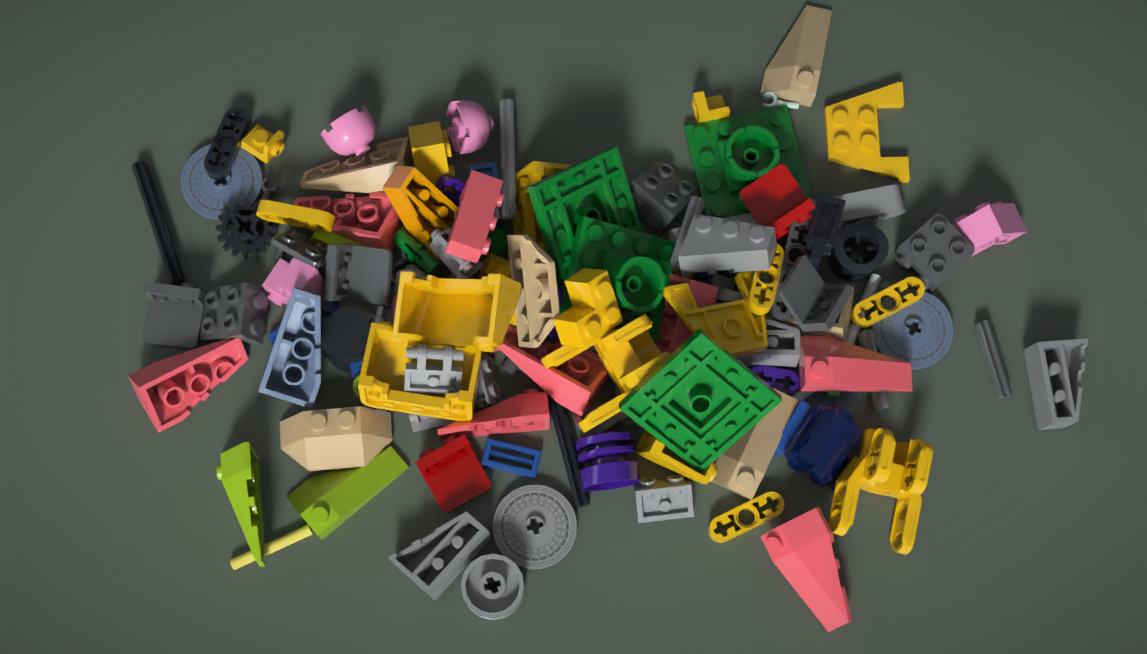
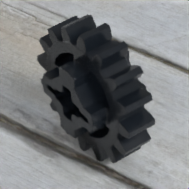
(237, 236)

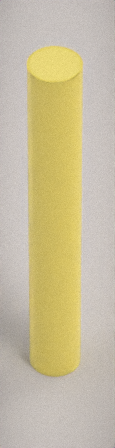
(273, 546)

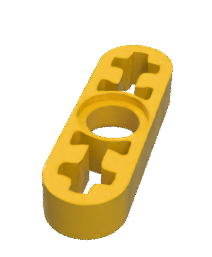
(295, 215)
(769, 288)
(867, 304)
(767, 514)

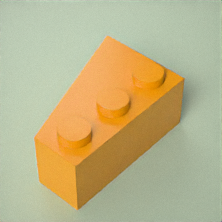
(419, 204)

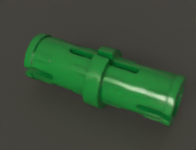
(417, 252)

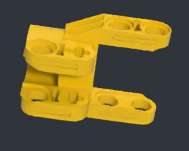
(628, 358)
(886, 470)

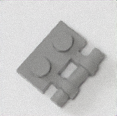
(433, 377)

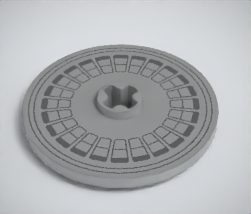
(524, 546)

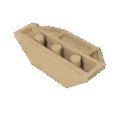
(539, 293)
(336, 437)

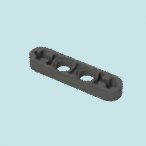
(792, 236)

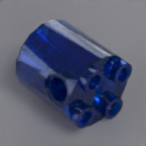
(822, 442)

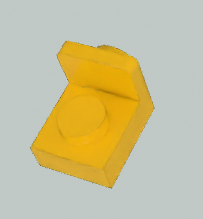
(263, 143)

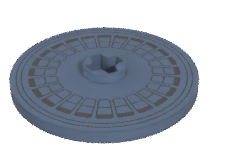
(208, 198)
(921, 348)

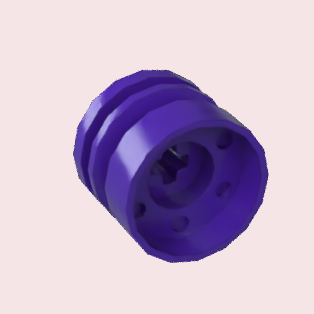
(607, 455)

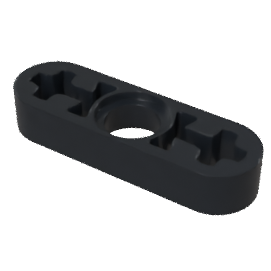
(230, 154)

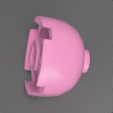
(469, 126)
(351, 133)

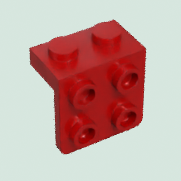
(777, 200)
(453, 473)

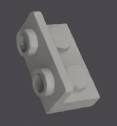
(663, 498)

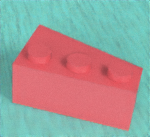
(475, 217)

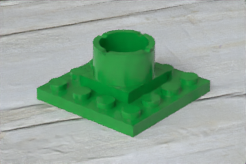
(738, 151)
(589, 189)
(634, 264)
(700, 400)

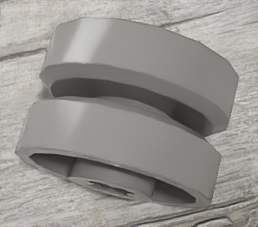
(488, 570)

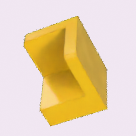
(708, 108)

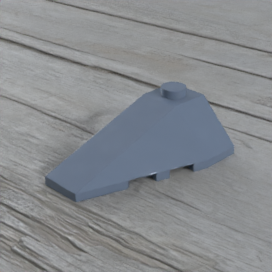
(295, 358)

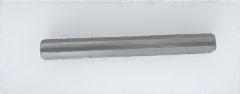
(507, 155)

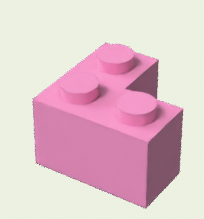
(990, 225)
(290, 275)

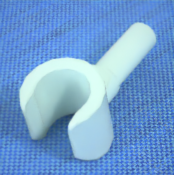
(776, 103)

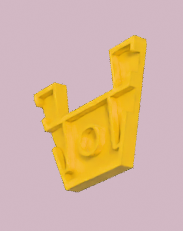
(854, 133)
(726, 323)

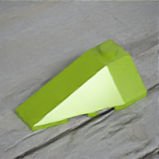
(241, 480)
(339, 493)

